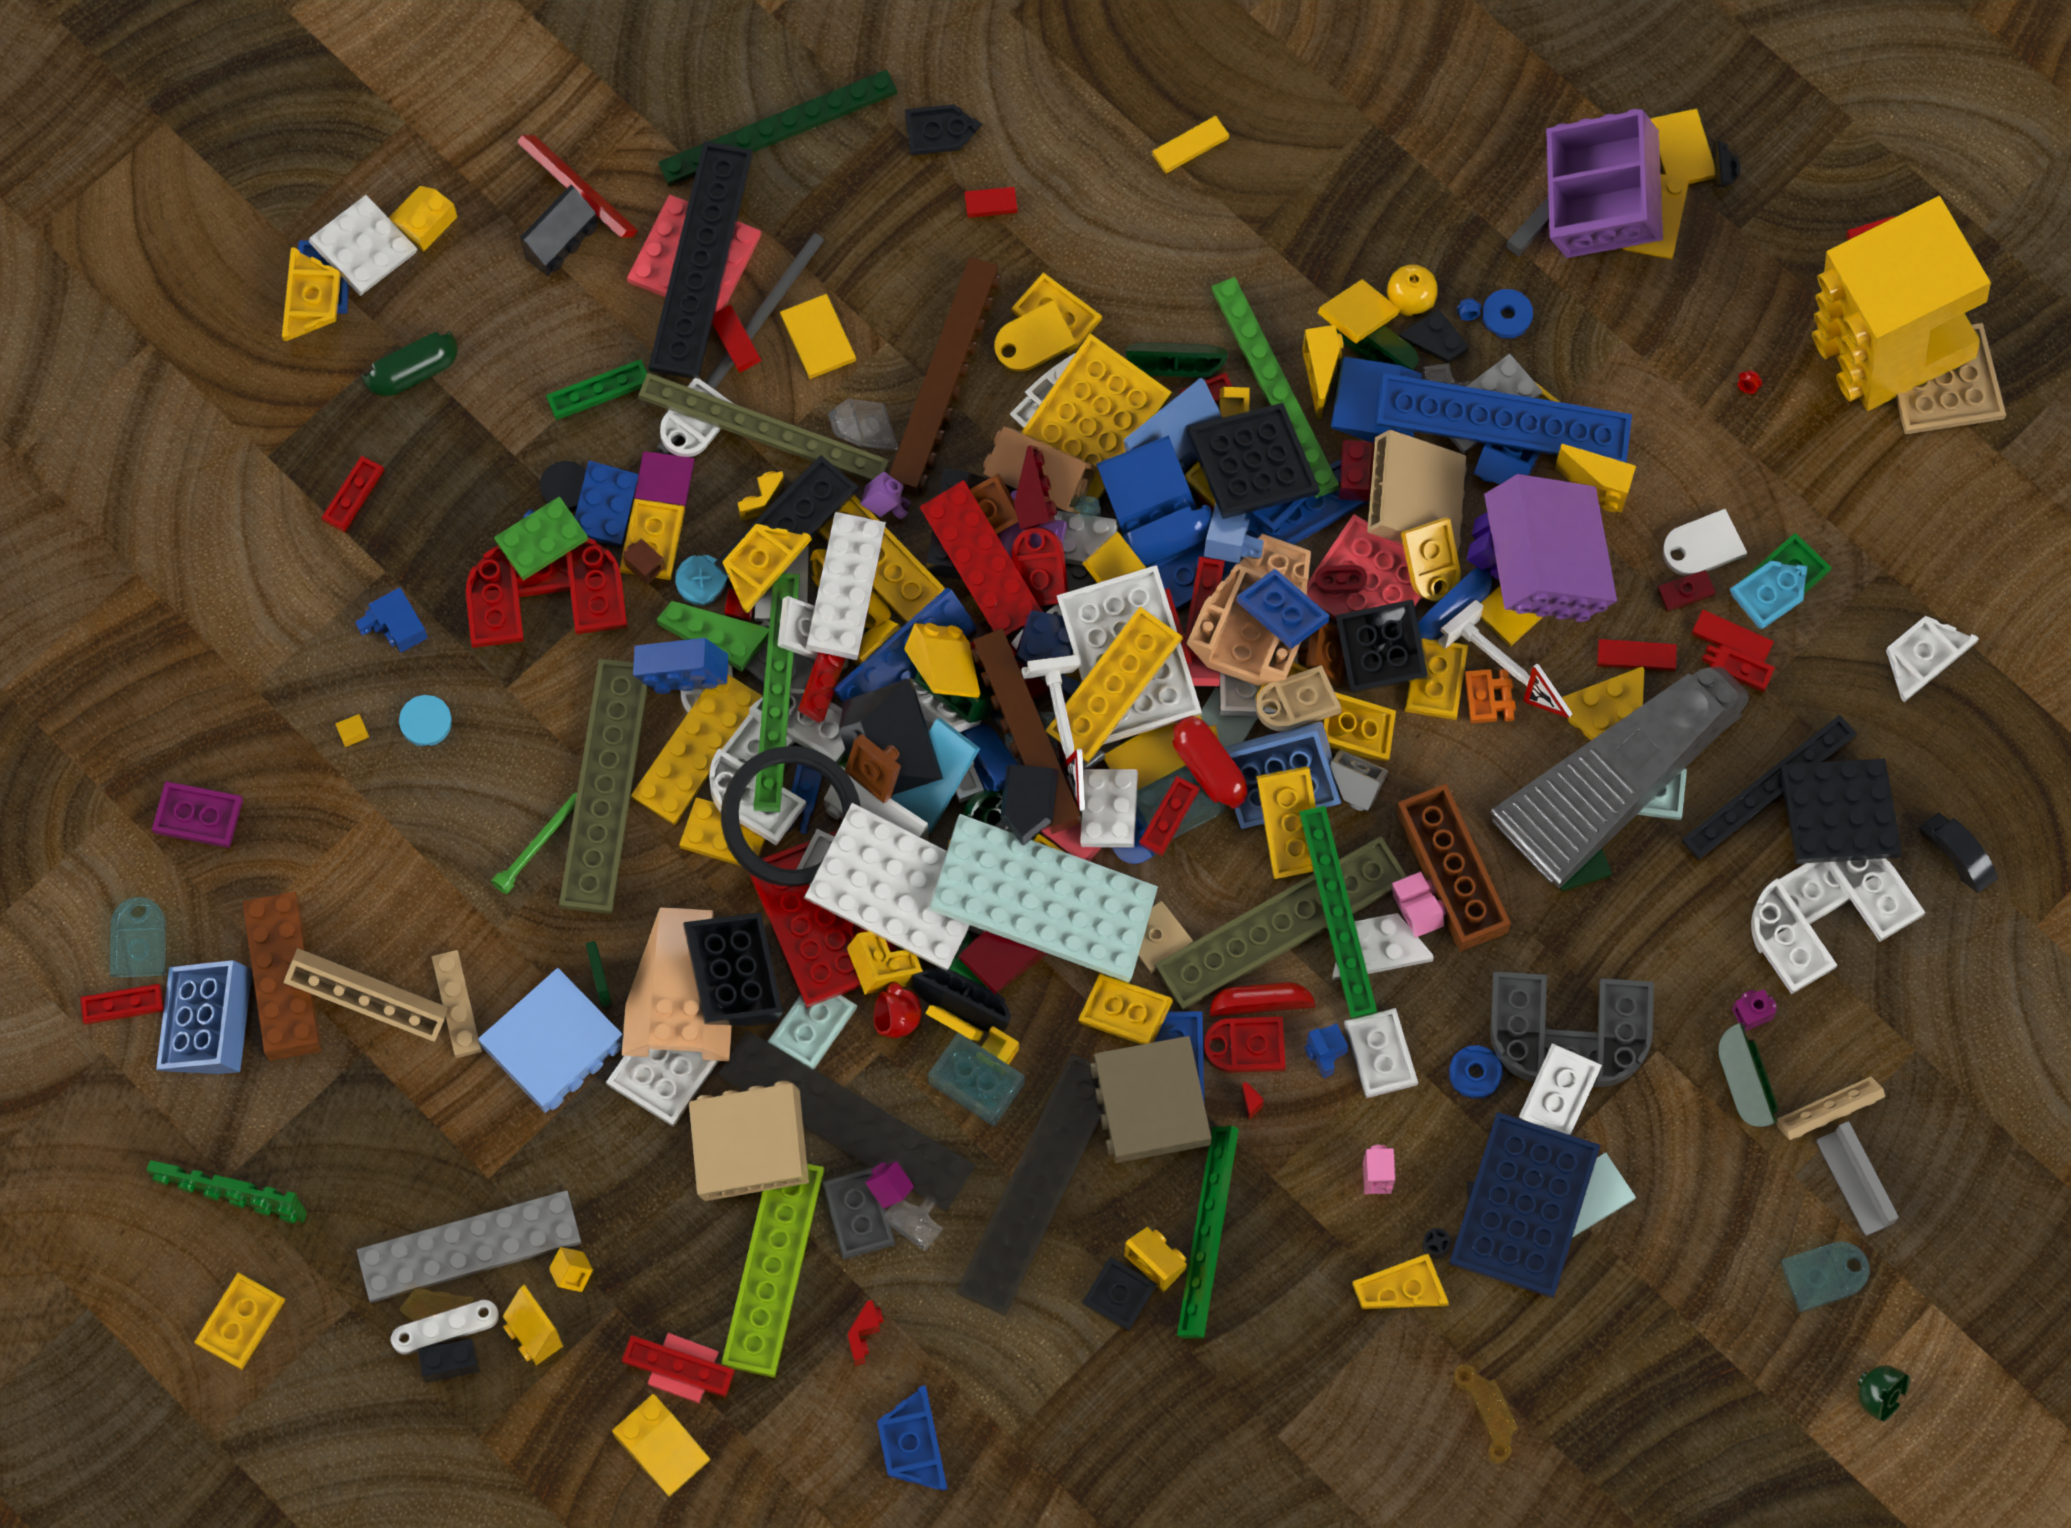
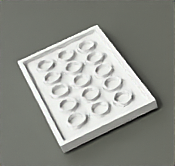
(1095, 619)
(886, 886)

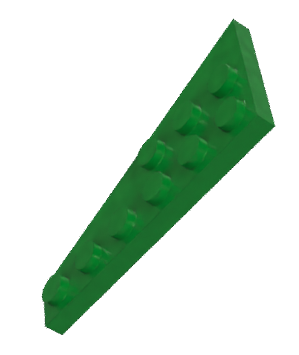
(236, 1191)

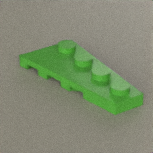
(733, 636)

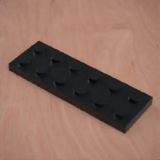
(805, 503)

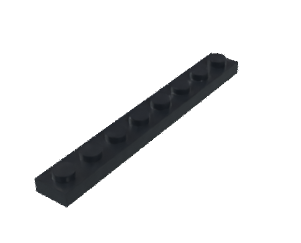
(1765, 789)

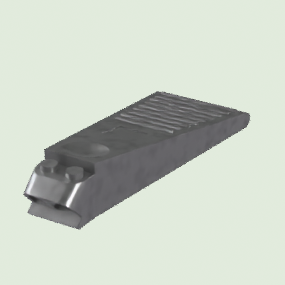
(1607, 782)

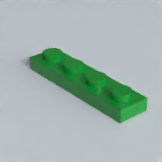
(597, 389)

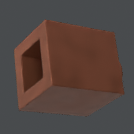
(643, 561)

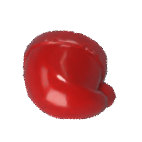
(896, 1012)

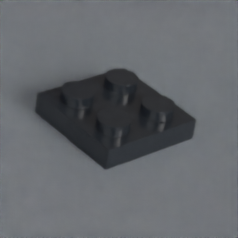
(1119, 1294)

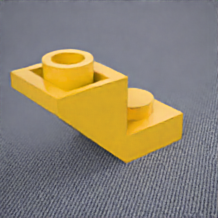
(770, 486)

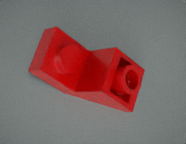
(865, 1324)

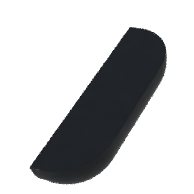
(962, 998)

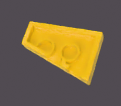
(1402, 1286)

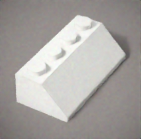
(889, 810)

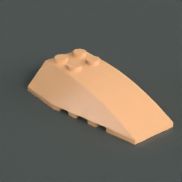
(1234, 640)
(664, 998)

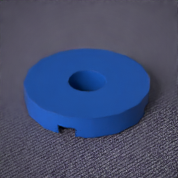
(1511, 300)
(1475, 1087)

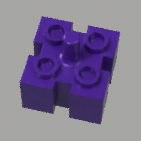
(1481, 550)

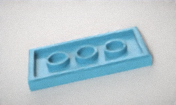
(954, 758)

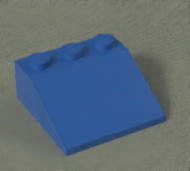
(1358, 397)
(1145, 484)

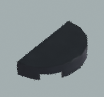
(1726, 165)

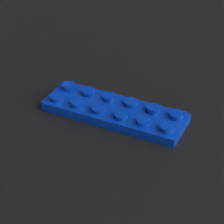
(890, 661)

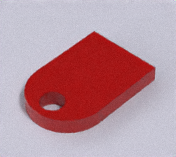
(1042, 566)
(1249, 1044)

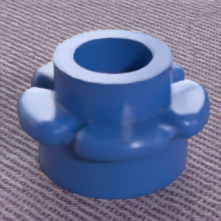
(1469, 309)

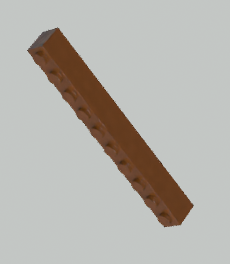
(944, 374)

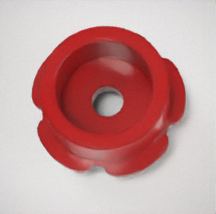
(1749, 382)

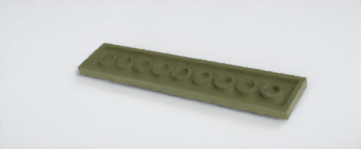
(604, 789)
(1273, 927)

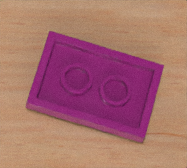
(197, 814)

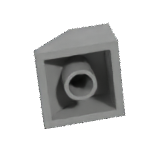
(1357, 779)

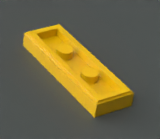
(1190, 144)

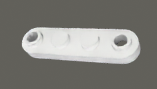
(444, 1327)

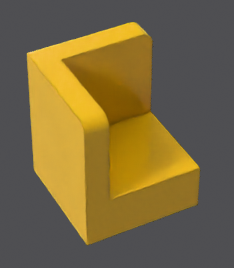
(1233, 401)
(1001, 1045)
(570, 1269)

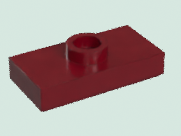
(1686, 590)

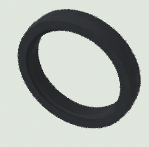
(731, 802)

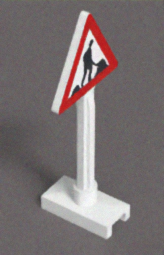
(1539, 688)
(1073, 765)

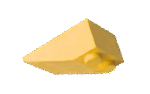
(1673, 200)
(1321, 355)
(1607, 474)
(943, 659)
(1360, 728)
(531, 1327)
(660, 1445)

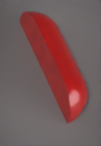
(1209, 762)
(1261, 999)

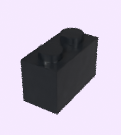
(448, 1360)

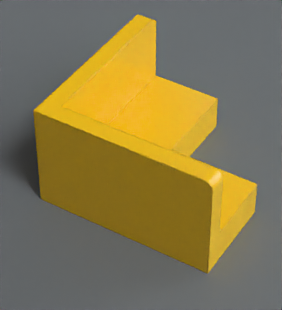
(878, 966)

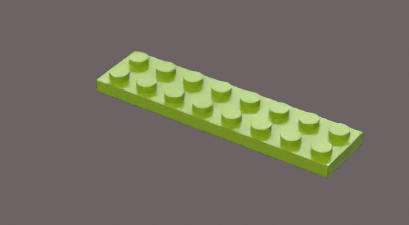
(771, 1276)

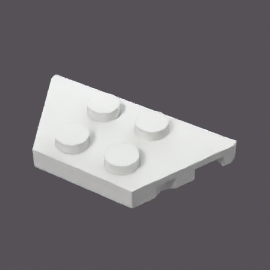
(1925, 653)
(1388, 944)

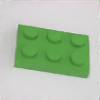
(541, 538)

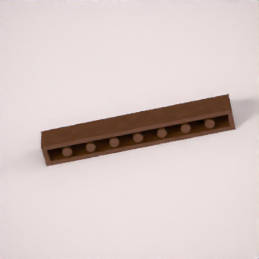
(1022, 719)

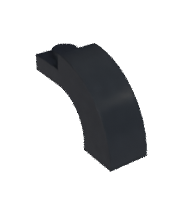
(1962, 849)

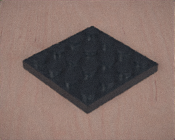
(1253, 460)
(1840, 811)

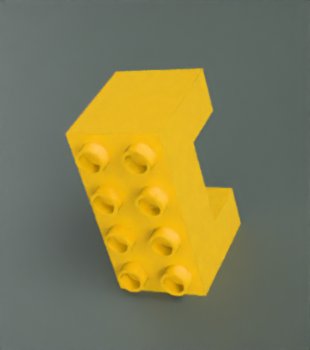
(1899, 304)

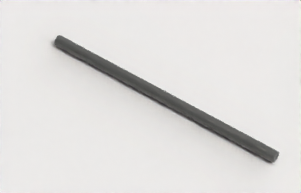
(762, 314)

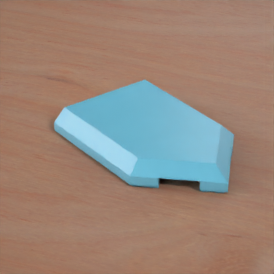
(1770, 591)

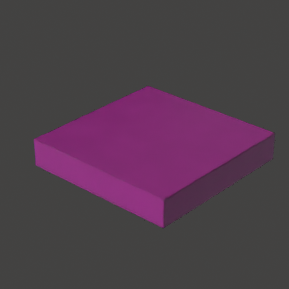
(664, 478)

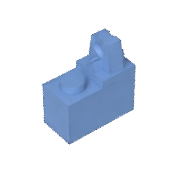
(1229, 539)

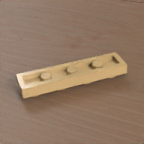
(456, 998)
(1830, 1108)

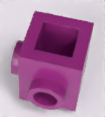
(1754, 1008)
(889, 1183)

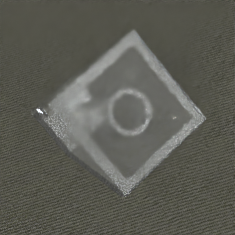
(863, 424)

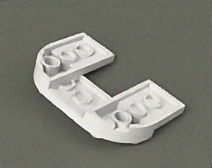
(745, 744)
(1795, 901)

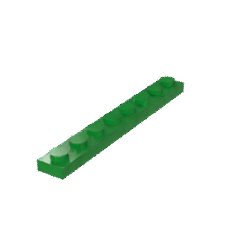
(1337, 912)
(1207, 1232)

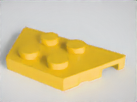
(310, 295)
(761, 561)
(1606, 703)

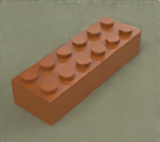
(1453, 867)
(284, 1011)

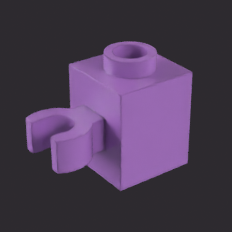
(885, 495)

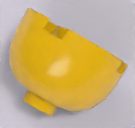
(1412, 289)

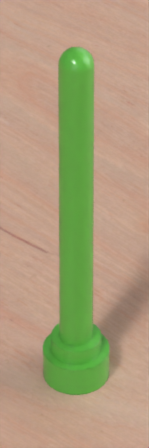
(505, 880)

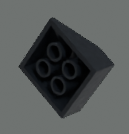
(1382, 646)

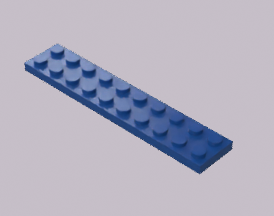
(1500, 418)
(1312, 515)

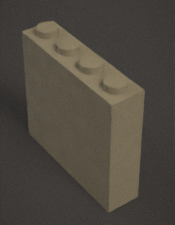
(1151, 1099)

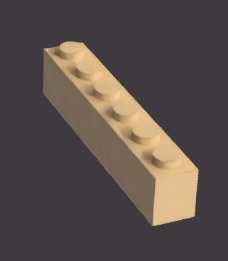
(365, 994)

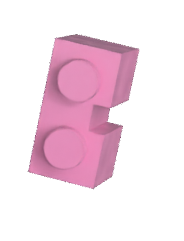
(1418, 905)
(1378, 1170)

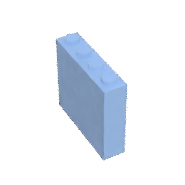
(552, 1040)

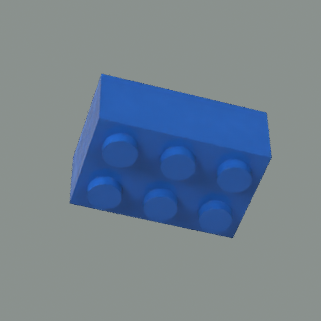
(680, 665)

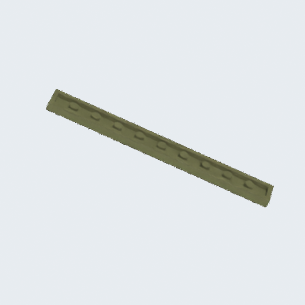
(760, 427)

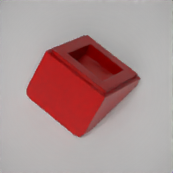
(734, 608)
(1252, 1100)

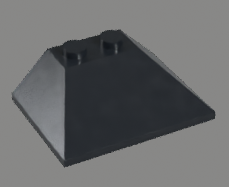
(895, 719)

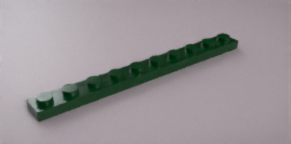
(787, 123)

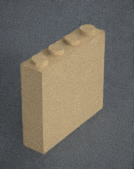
(1414, 486)
(748, 1141)

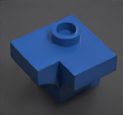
(1325, 1047)

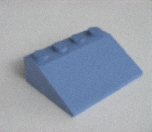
(1187, 409)
(1283, 752)
(204, 1018)

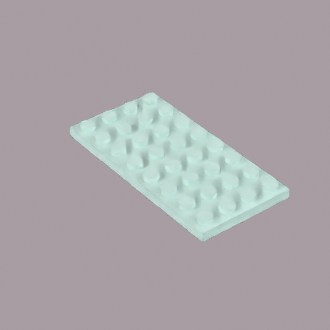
(1043, 898)

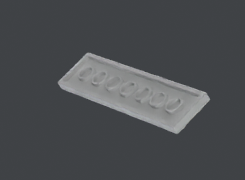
(468, 1246)

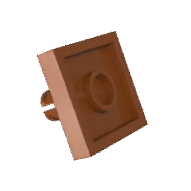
(996, 503)
(1327, 651)
(873, 767)

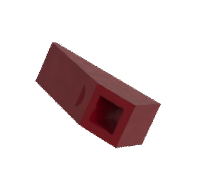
(1032, 495)

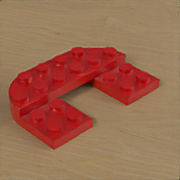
(585, 571)

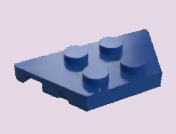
(912, 1443)

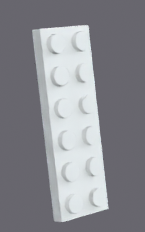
(845, 586)

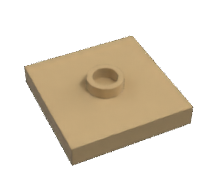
(1161, 937)

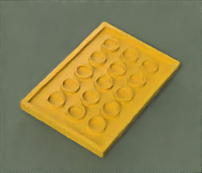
(1096, 406)

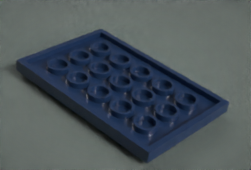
(1525, 1205)

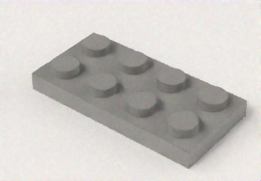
(1503, 377)

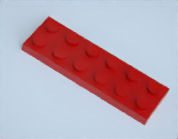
(980, 558)

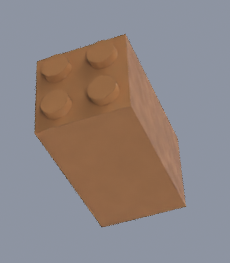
(1067, 474)

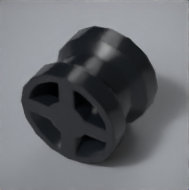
(1438, 1238)

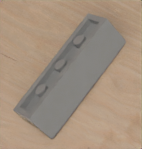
(1857, 1179)

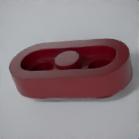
(1340, 579)

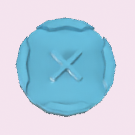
(700, 580)
(425, 720)

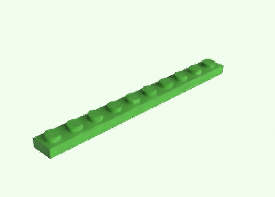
(1270, 376)
(775, 699)

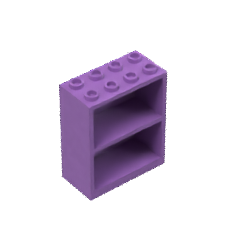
(1604, 183)
(1550, 548)

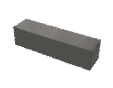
(1530, 229)

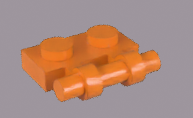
(1481, 696)

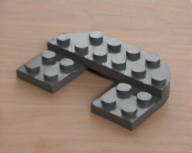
(1523, 1042)

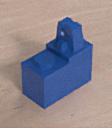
(395, 619)

